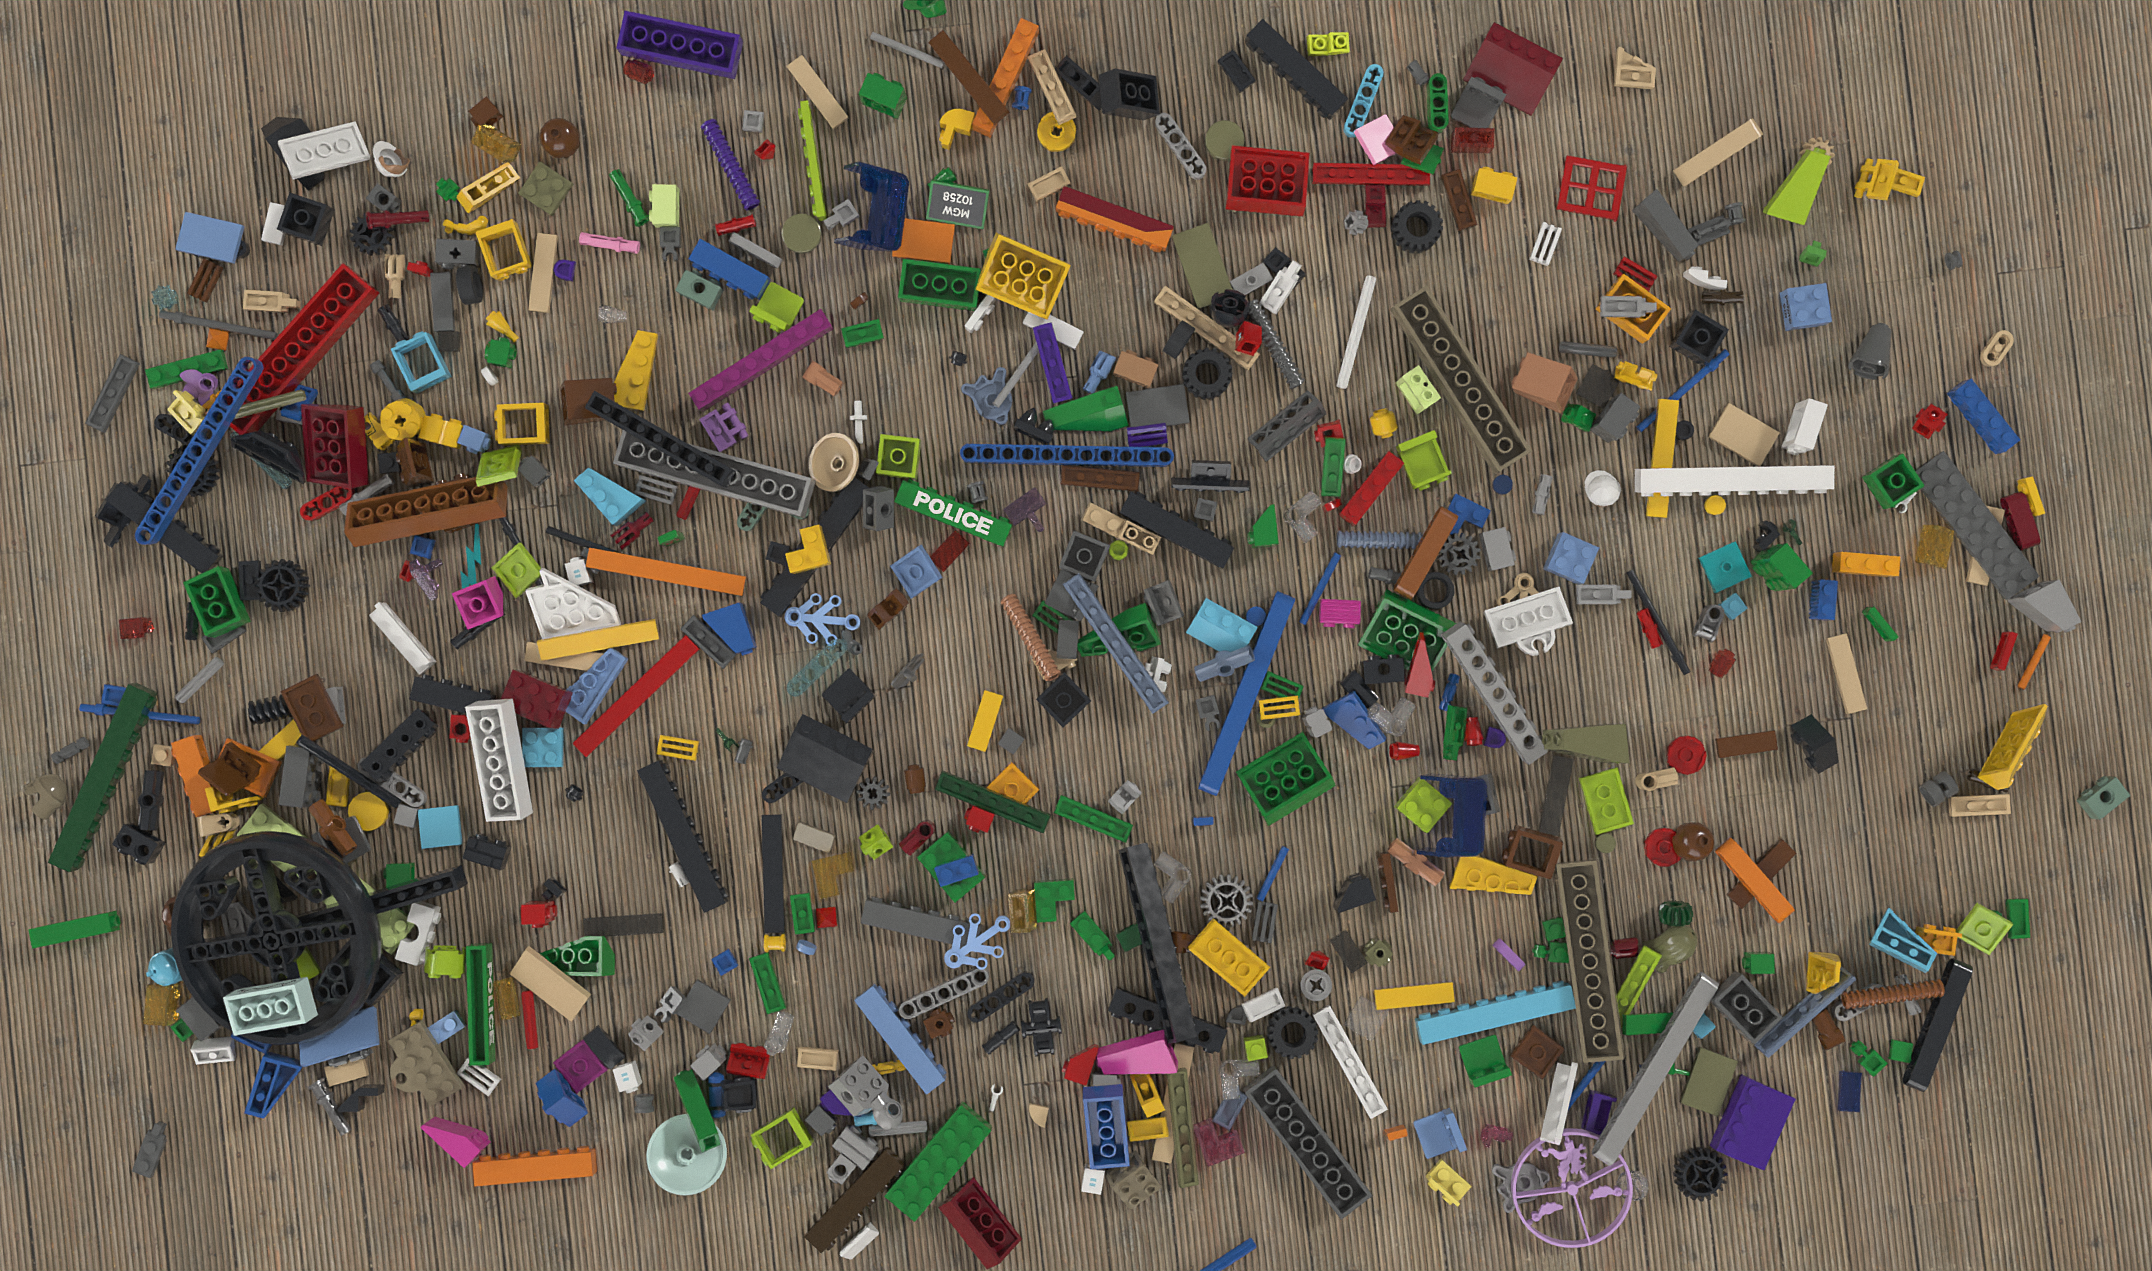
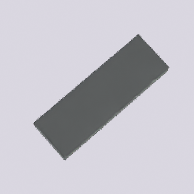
(442, 301)
(708, 641)

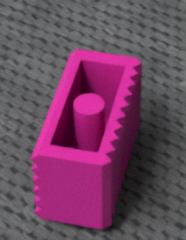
(1339, 612)

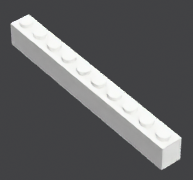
(1734, 479)

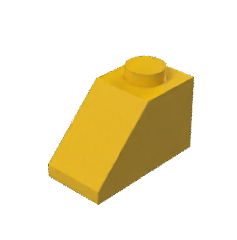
(1147, 1094)

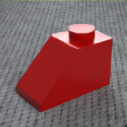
(1080, 1065)

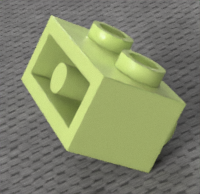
(664, 205)

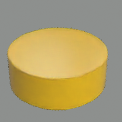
(1714, 505)

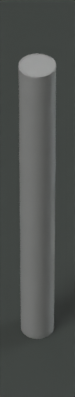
(907, 50)
(1016, 376)

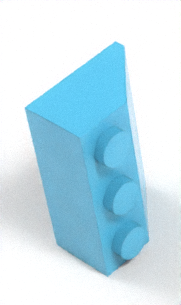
(1220, 628)

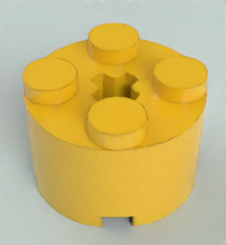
(402, 408)

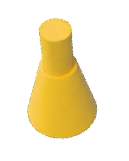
(498, 322)

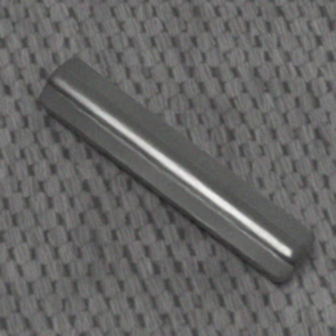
(1587, 349)

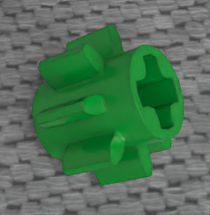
(447, 189)

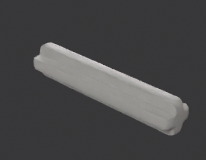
(196, 682)
(903, 1128)

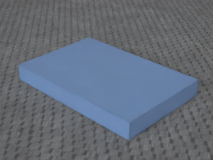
(209, 237)

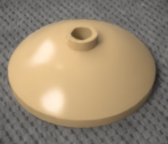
(827, 458)

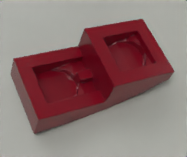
(1375, 205)

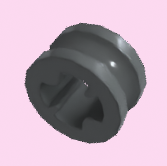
(1953, 260)

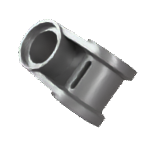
(1708, 624)

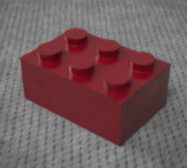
(537, 698)

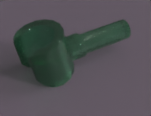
(1792, 531)
(727, 741)

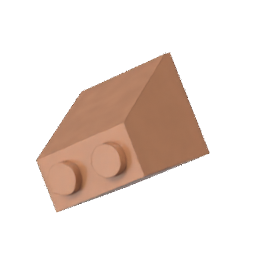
(1545, 382)

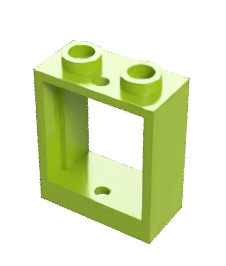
(798, 1127)

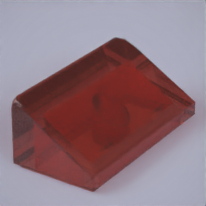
(949, 551)

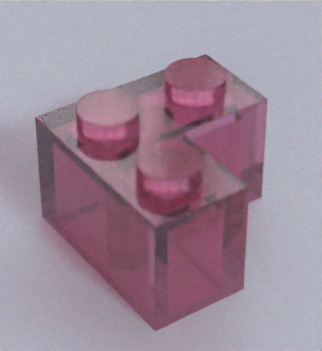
(1216, 1147)

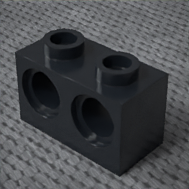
(140, 839)

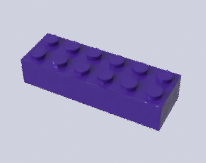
(679, 44)

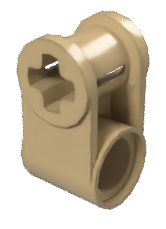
(216, 824)

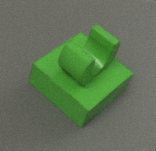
(1813, 254)

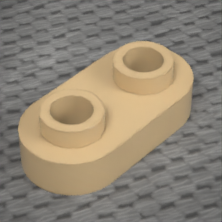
(1996, 349)

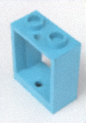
(428, 380)

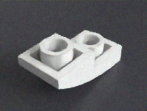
(1700, 278)

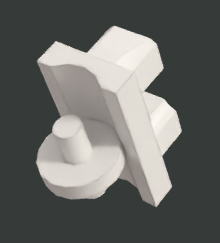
(1155, 669)

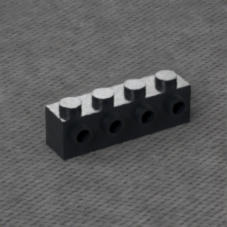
(399, 745)

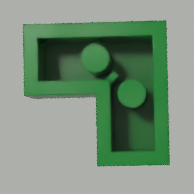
(1047, 894)

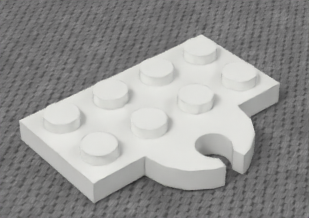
(1529, 620)

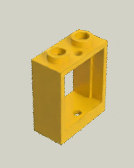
(497, 231)
(542, 419)

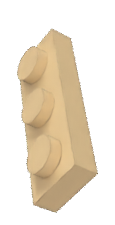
(1979, 805)

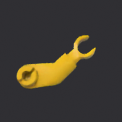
(468, 229)

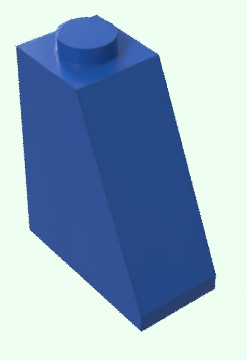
(732, 627)

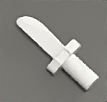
(858, 417)

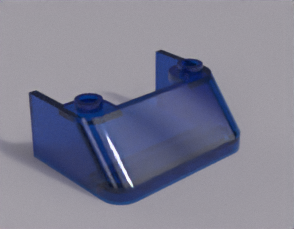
(886, 209)
(1468, 816)

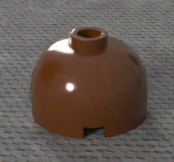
(559, 138)
(1693, 841)

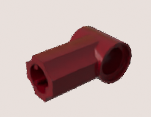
(916, 838)

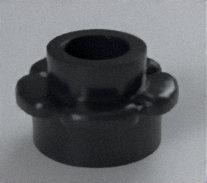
(958, 358)
(574, 793)

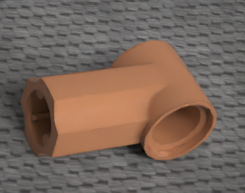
(820, 377)

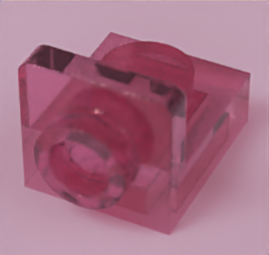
(1499, 1133)

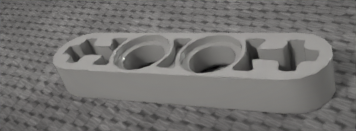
(1177, 148)
(390, 786)

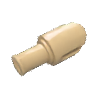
(394, 273)

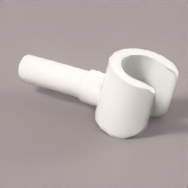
(1904, 503)
(994, 1098)

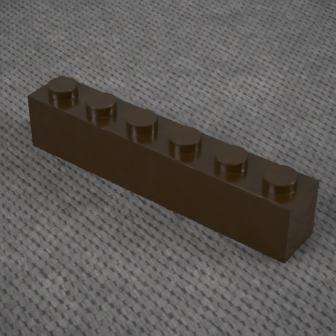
(854, 1199)

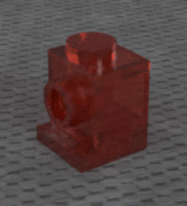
(135, 627)

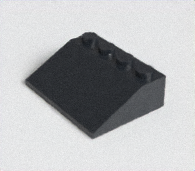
(825, 758)

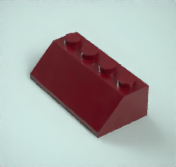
(980, 1223)

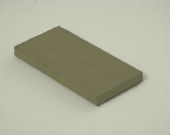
(1201, 264)

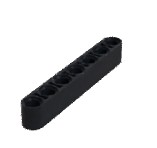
(1937, 1026)

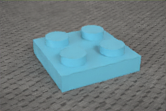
(542, 747)

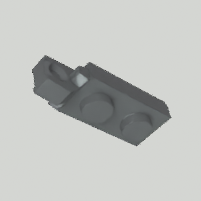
(151, 1151)

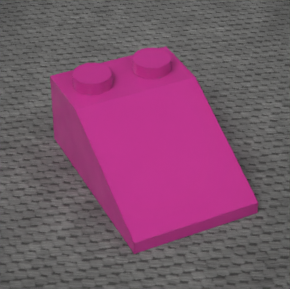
(457, 1140)

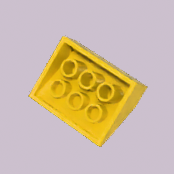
(1022, 276)
(2012, 747)

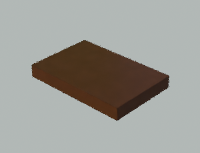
(312, 708)

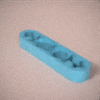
(1360, 99)

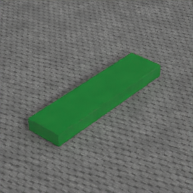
(1093, 818)

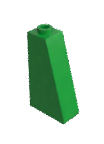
(74, 929)
(697, 1110)

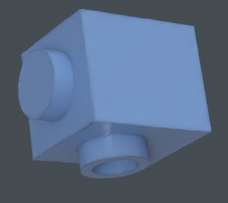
(474, 440)

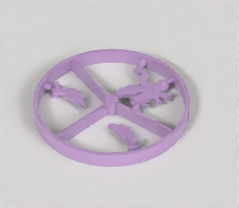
(1571, 1155)

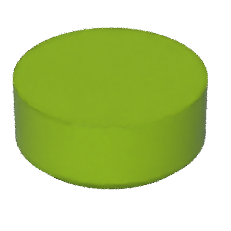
(1118, 550)

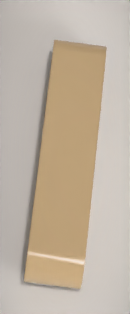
(1718, 152)

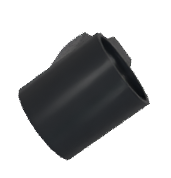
(1356, 683)

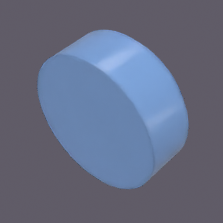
(806, 947)

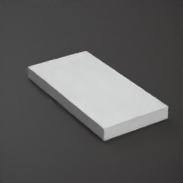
(323, 150)

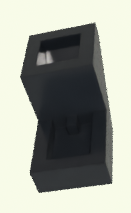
(357, 1100)

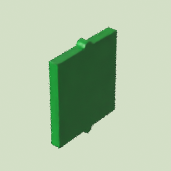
(1429, 163)

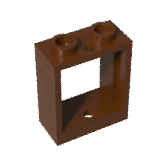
(1551, 856)

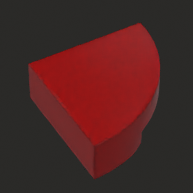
(1332, 505)

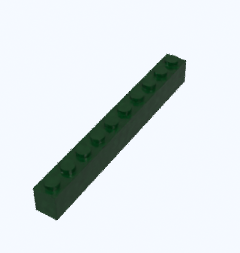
(103, 777)

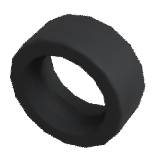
(469, 285)
(1178, 339)
(1449, 591)

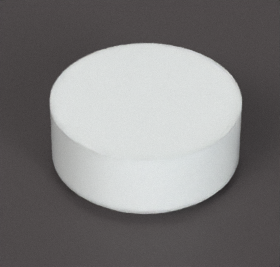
(489, 376)

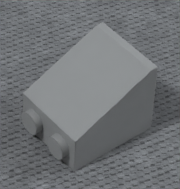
(2047, 606)

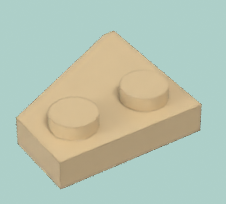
(1633, 72)

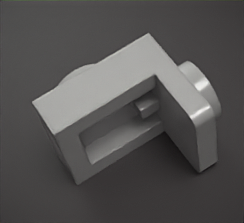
(1125, 796)

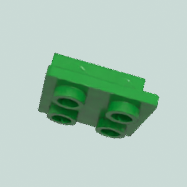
(1484, 1061)

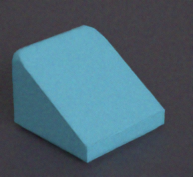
(1703, 1026)

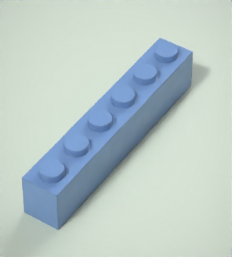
(900, 1038)

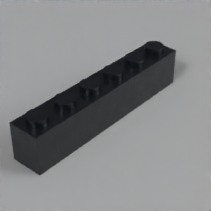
(1295, 69)
(1176, 530)
(177, 536)

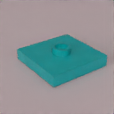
(1725, 567)

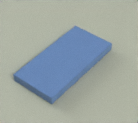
(355, 1035)

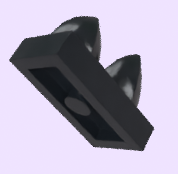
(1027, 424)

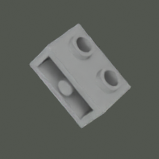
(708, 1060)

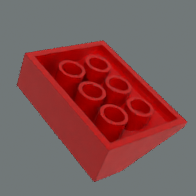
(1267, 181)

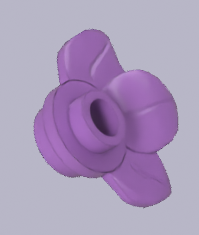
(196, 384)

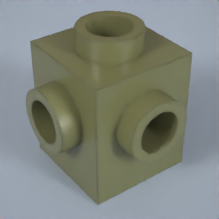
(1372, 947)

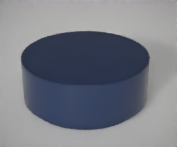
(1502, 484)

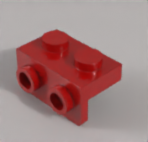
(748, 1061)

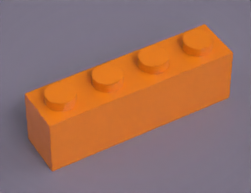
(192, 756)

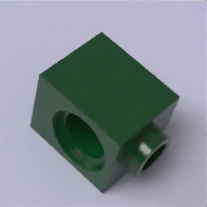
(1129, 937)

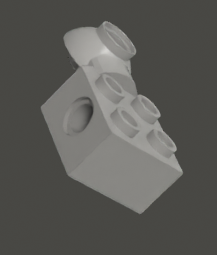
(864, 1090)

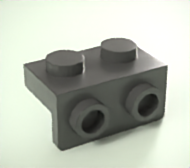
(1163, 603)

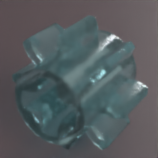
(159, 295)

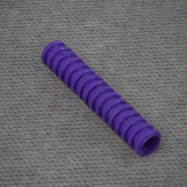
(729, 164)

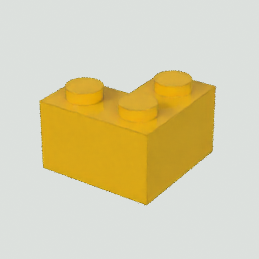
(814, 552)

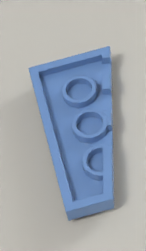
(594, 685)

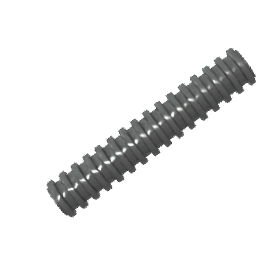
(1275, 346)

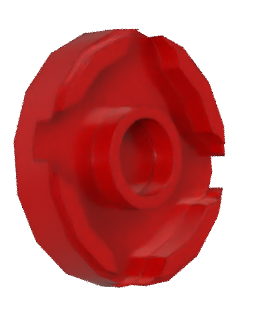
(1686, 755)
(1660, 848)

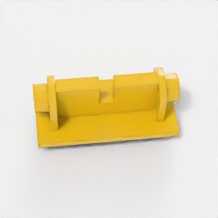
(1627, 373)

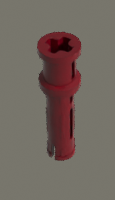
(388, 219)

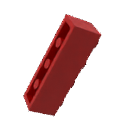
(1371, 488)

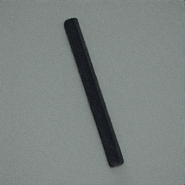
(348, 771)

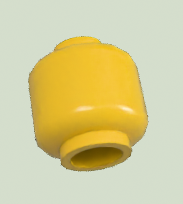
(1383, 423)

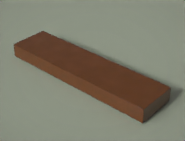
(1100, 478)
(1770, 865)

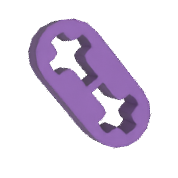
(1508, 954)

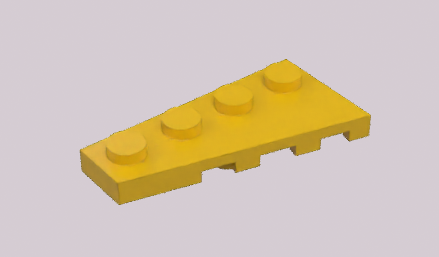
(635, 372)
(1491, 876)

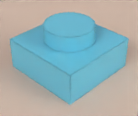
(1733, 606)

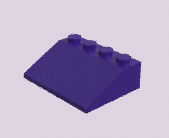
(1752, 1122)

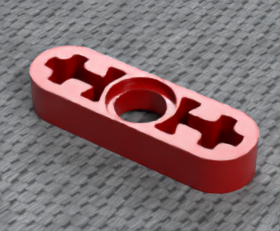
(319, 500)

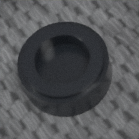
(1684, 430)

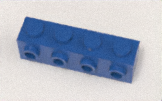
(729, 269)
(1983, 416)

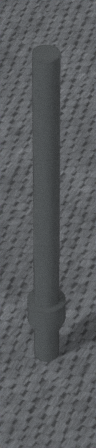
(181, 318)

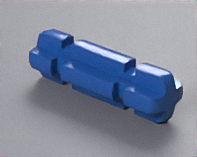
(1449, 692)

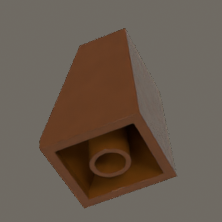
(576, 395)

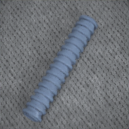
(1378, 539)

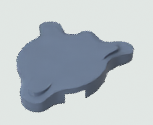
(985, 392)

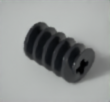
(268, 710)

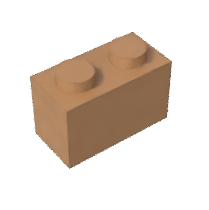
(1135, 369)

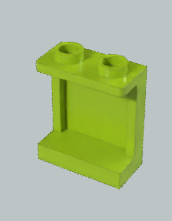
(1423, 461)

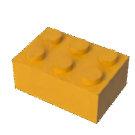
(1642, 327)

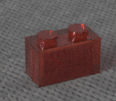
(1472, 140)

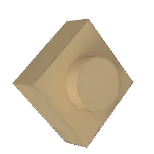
(162, 755)

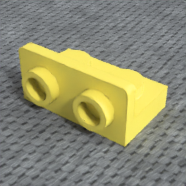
(1447, 1181)

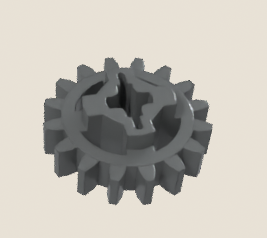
(1463, 547)

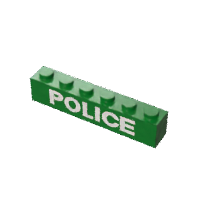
(953, 513)
(480, 1004)

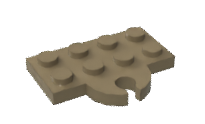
(423, 1065)

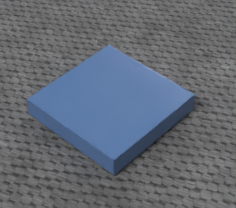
(916, 571)

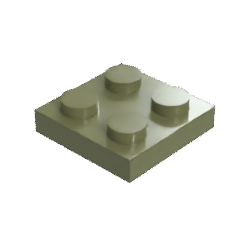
(545, 188)

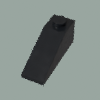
(1080, 81)

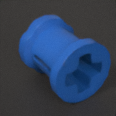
(1021, 92)

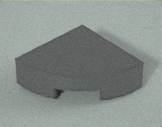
(1236, 1015)

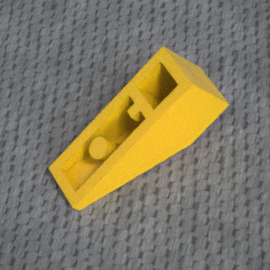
(487, 187)

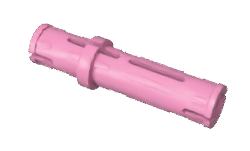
(617, 244)

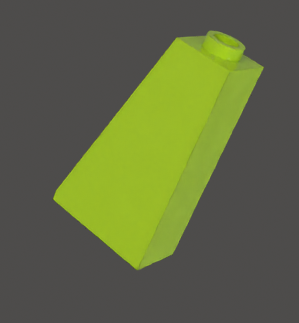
(1799, 189)

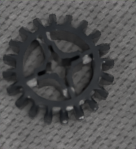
(206, 477)
(282, 593)
(1715, 1163)

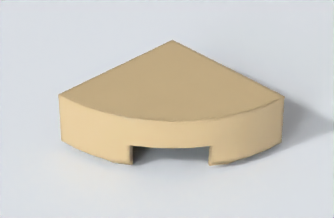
(1038, 1114)

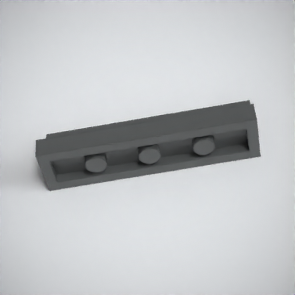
(1290, 427)

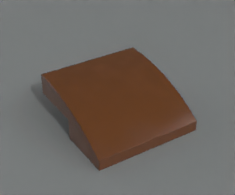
(1411, 139)

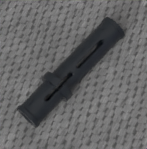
(458, 640)

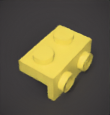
(187, 411)

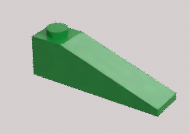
(1092, 412)
(583, 957)

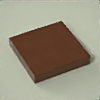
(1537, 1052)

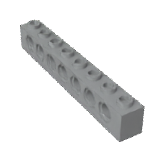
(1454, 638)

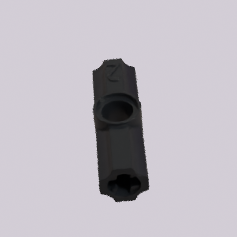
(151, 787)

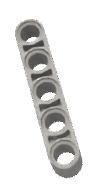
(937, 999)

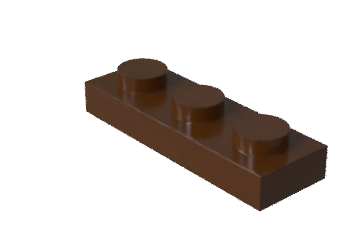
(1387, 882)

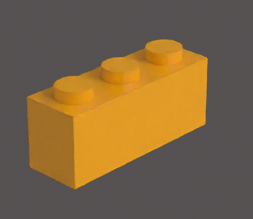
(1866, 564)

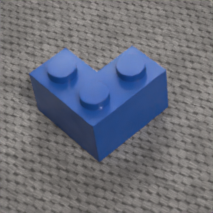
(559, 1099)

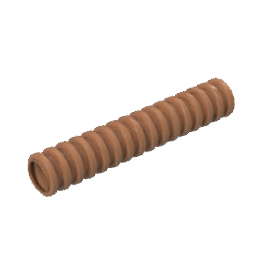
(1030, 637)

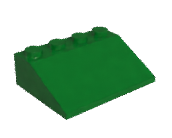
(1396, 628)
(1285, 778)

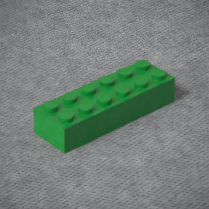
(938, 1161)

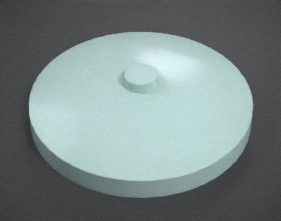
(677, 1160)

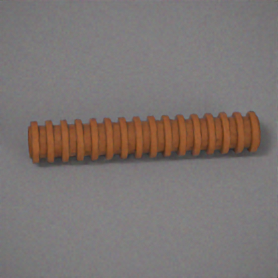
(1892, 994)

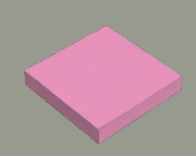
(1373, 138)

